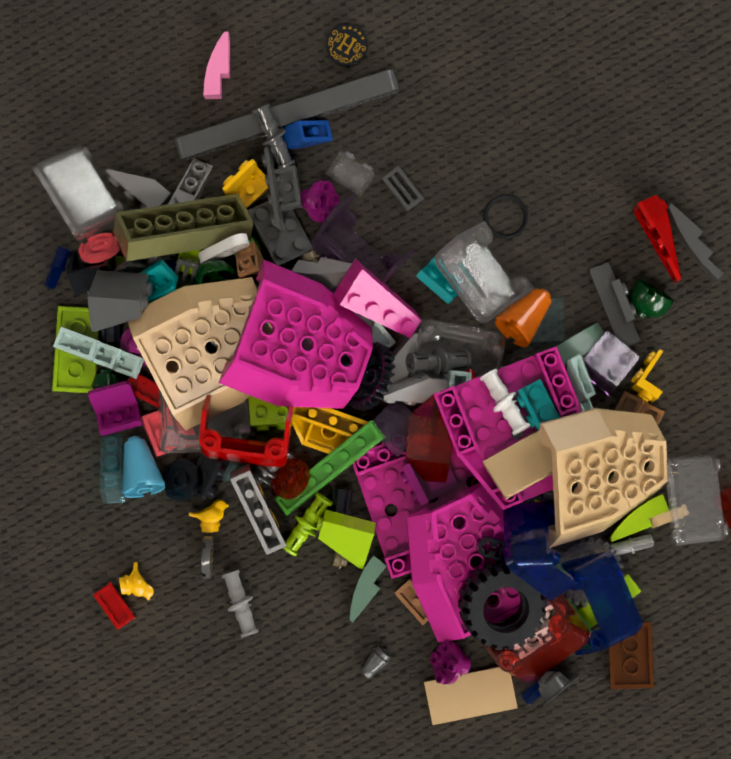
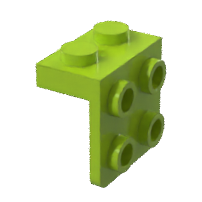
(266, 415)

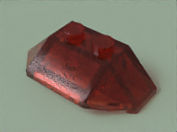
(429, 442)

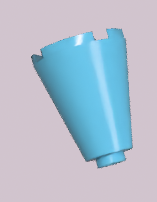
(140, 470)

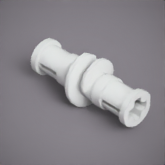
(504, 402)

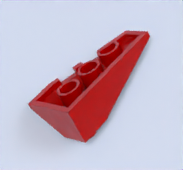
(655, 222)

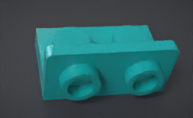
(435, 280)
(537, 404)

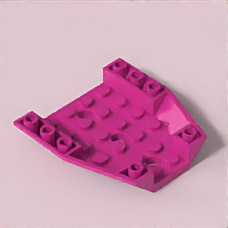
(277, 365)
(481, 432)
(383, 485)
(443, 555)

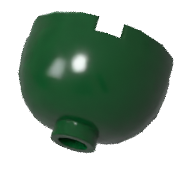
(214, 271)
(649, 300)

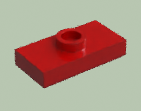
(145, 389)
(114, 606)

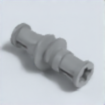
(240, 603)

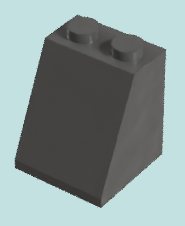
(117, 298)

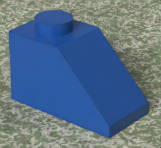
(307, 134)

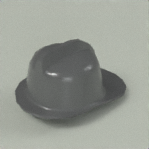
(553, 684)

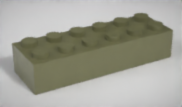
(180, 226)

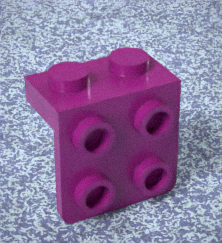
(115, 407)
(423, 490)

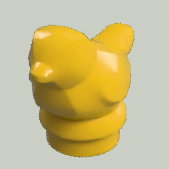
(211, 516)
(135, 584)

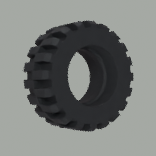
(515, 629)

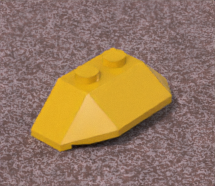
(324, 427)

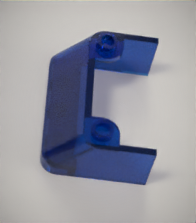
(529, 550)
(608, 597)

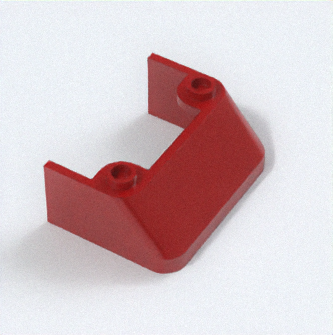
(269, 453)

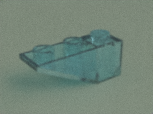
(111, 469)

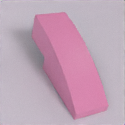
(217, 68)

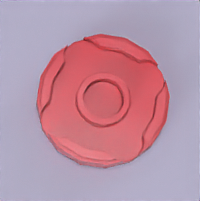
(106, 248)

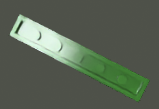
(335, 464)

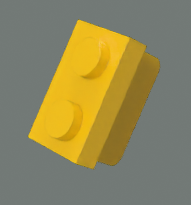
(248, 182)
(646, 390)

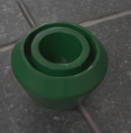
(103, 379)

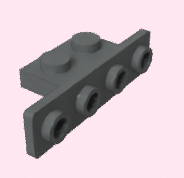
(283, 187)
(615, 303)

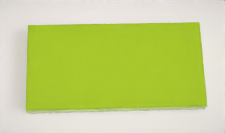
(70, 371)

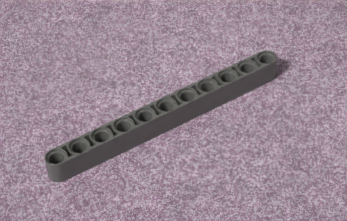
(301, 109)

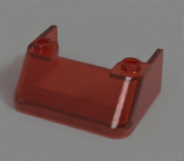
(569, 636)

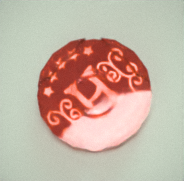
(291, 479)

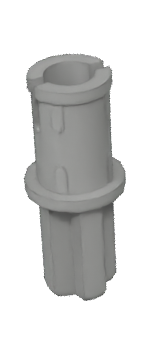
(633, 544)

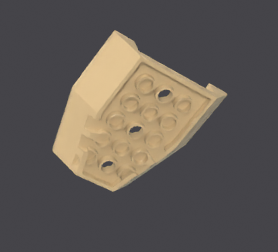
(178, 331)
(585, 452)

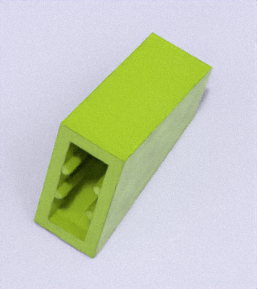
(347, 535)

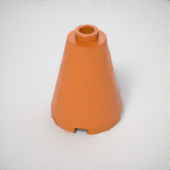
(524, 317)

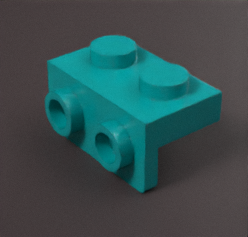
(162, 278)

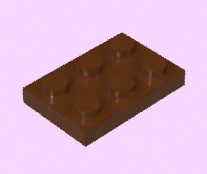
(632, 661)

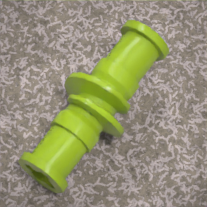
(306, 524)

